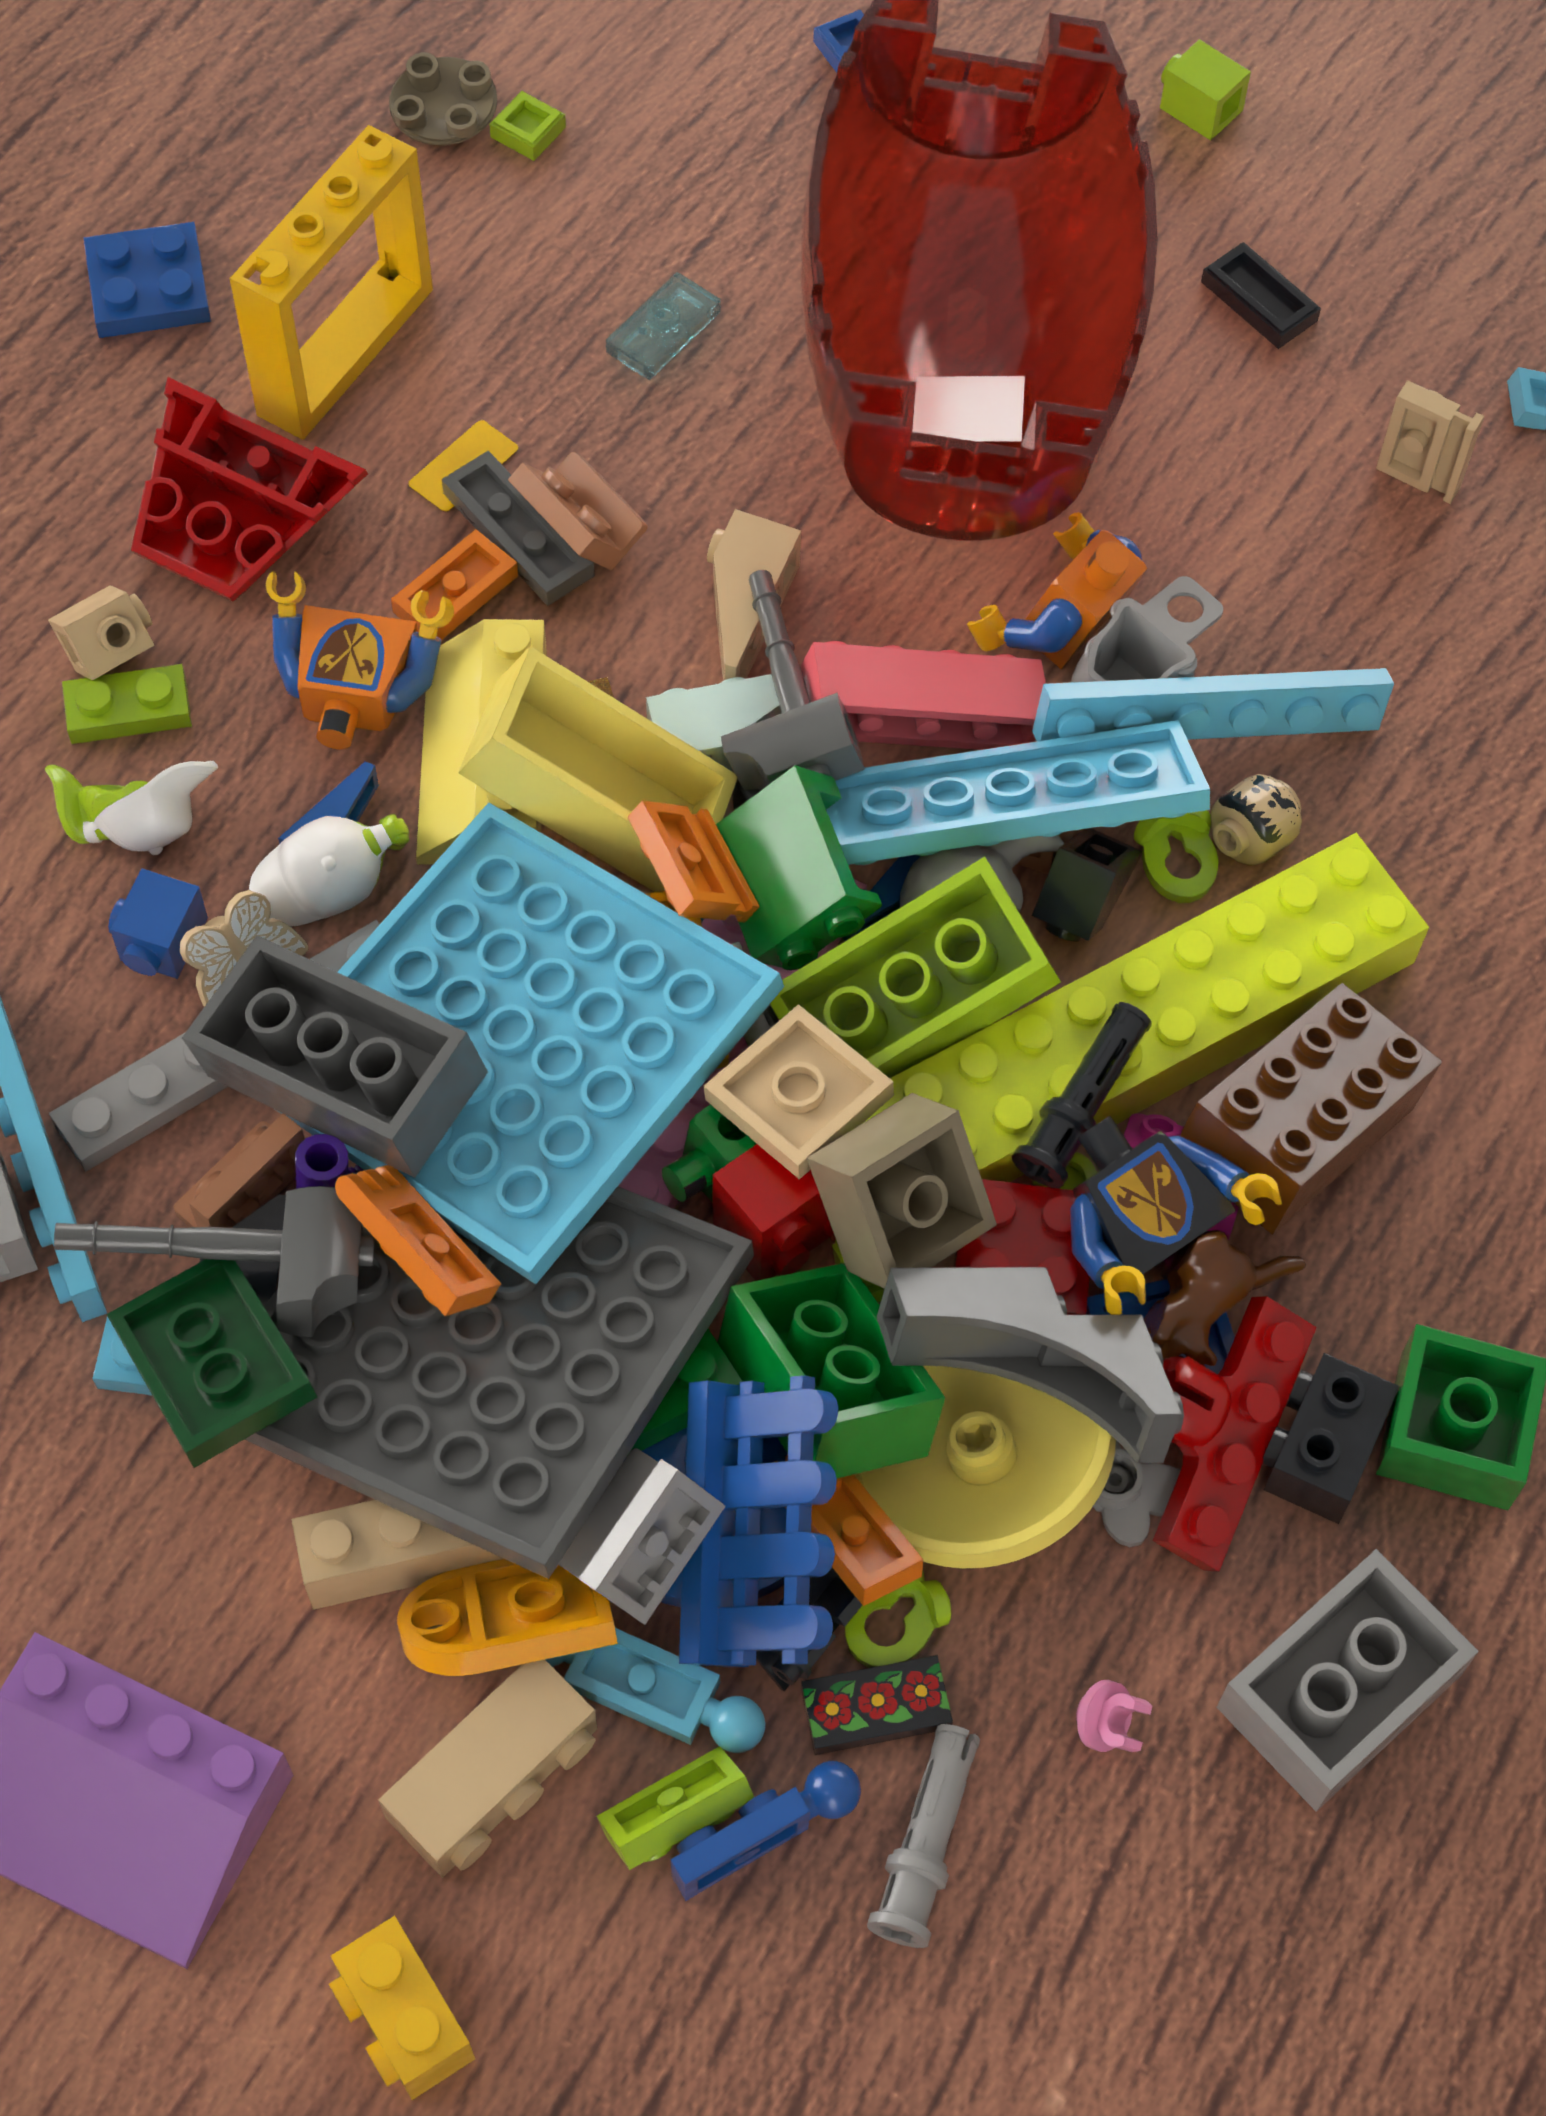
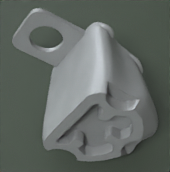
(1147, 639)

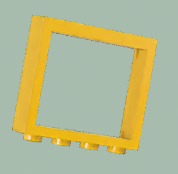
(301, 385)

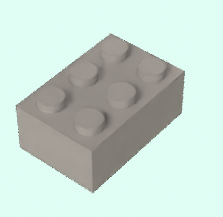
(1346, 1679)

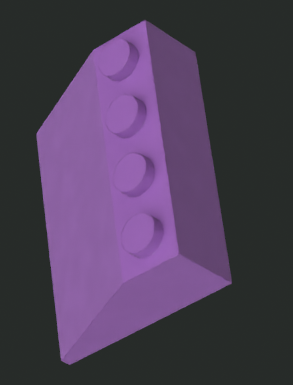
(126, 1799)

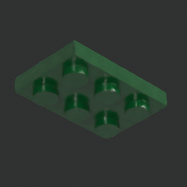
(211, 1357)

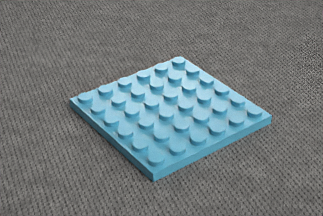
(585, 1013)

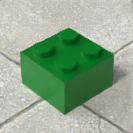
(1463, 1417)

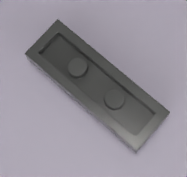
(514, 525)

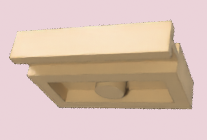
(1428, 441)

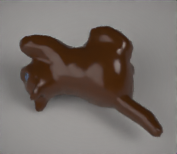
(1205, 1283)

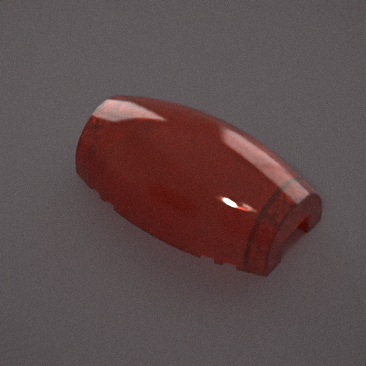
(975, 230)

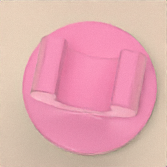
(1106, 1716)

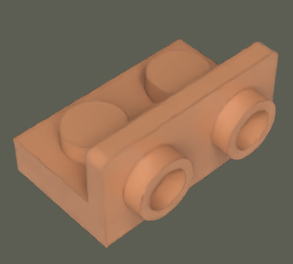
(582, 509)
(244, 1177)

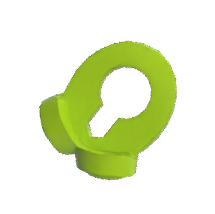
(1194, 833)
(930, 1611)

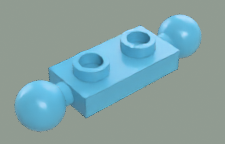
(662, 1693)

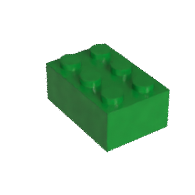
(828, 1329)

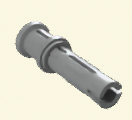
(918, 1865)

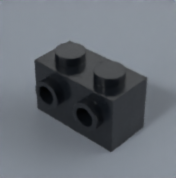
(1330, 1437)

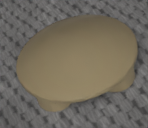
(443, 99)

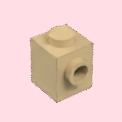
(103, 631)

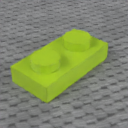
(126, 704)
(675, 1808)

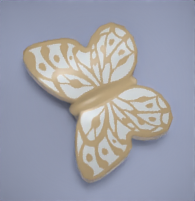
(225, 938)

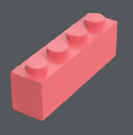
(928, 695)

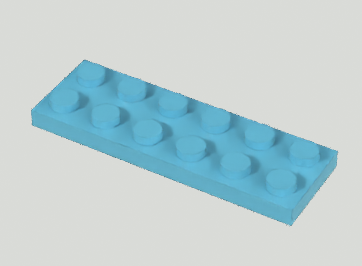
(1018, 792)

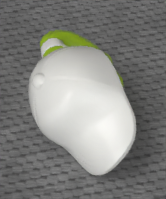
(133, 815)
(326, 867)

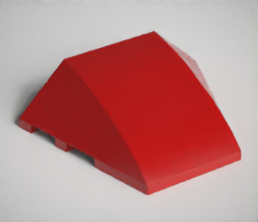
(230, 494)

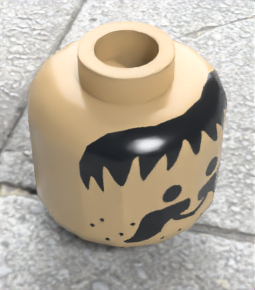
(1256, 819)

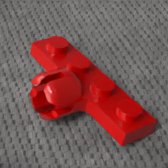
(1229, 1429)

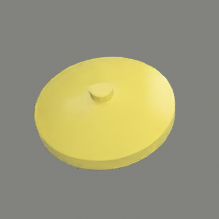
(1000, 1475)

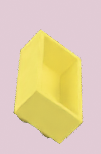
(586, 762)

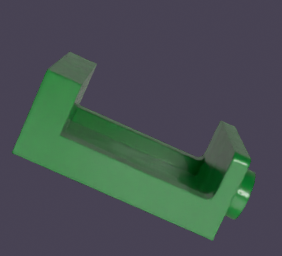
(795, 870)

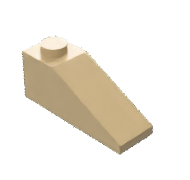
(737, 552)

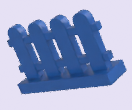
(721, 1579)

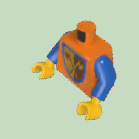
(1076, 602)
(353, 665)

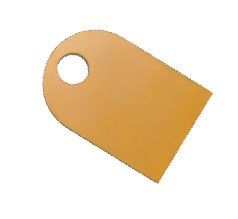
(500, 1619)

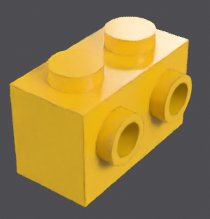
(403, 2008)

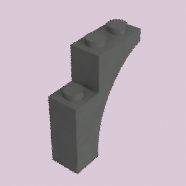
(1020, 1330)

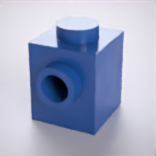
(153, 922)

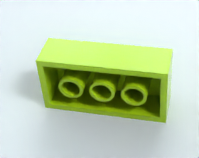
(925, 973)

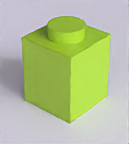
(1204, 89)

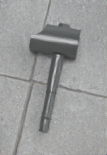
(806, 733)
(315, 1251)

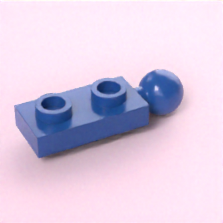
(765, 1824)

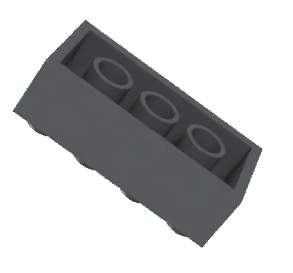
(336, 1055)

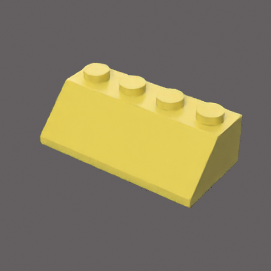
(453, 708)

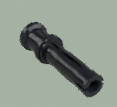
(1072, 1114)

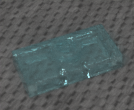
(663, 325)

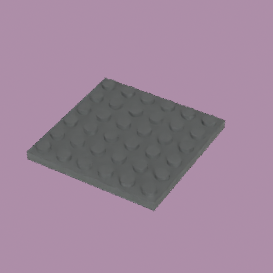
(520, 1406)

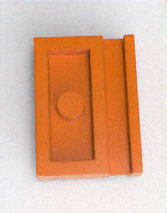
(692, 862)

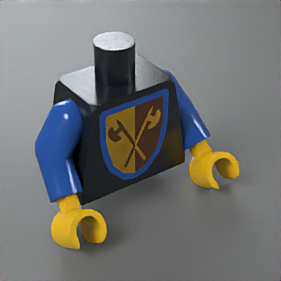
(1151, 1204)

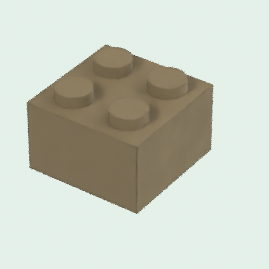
(902, 1189)

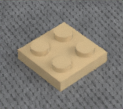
(798, 1090)

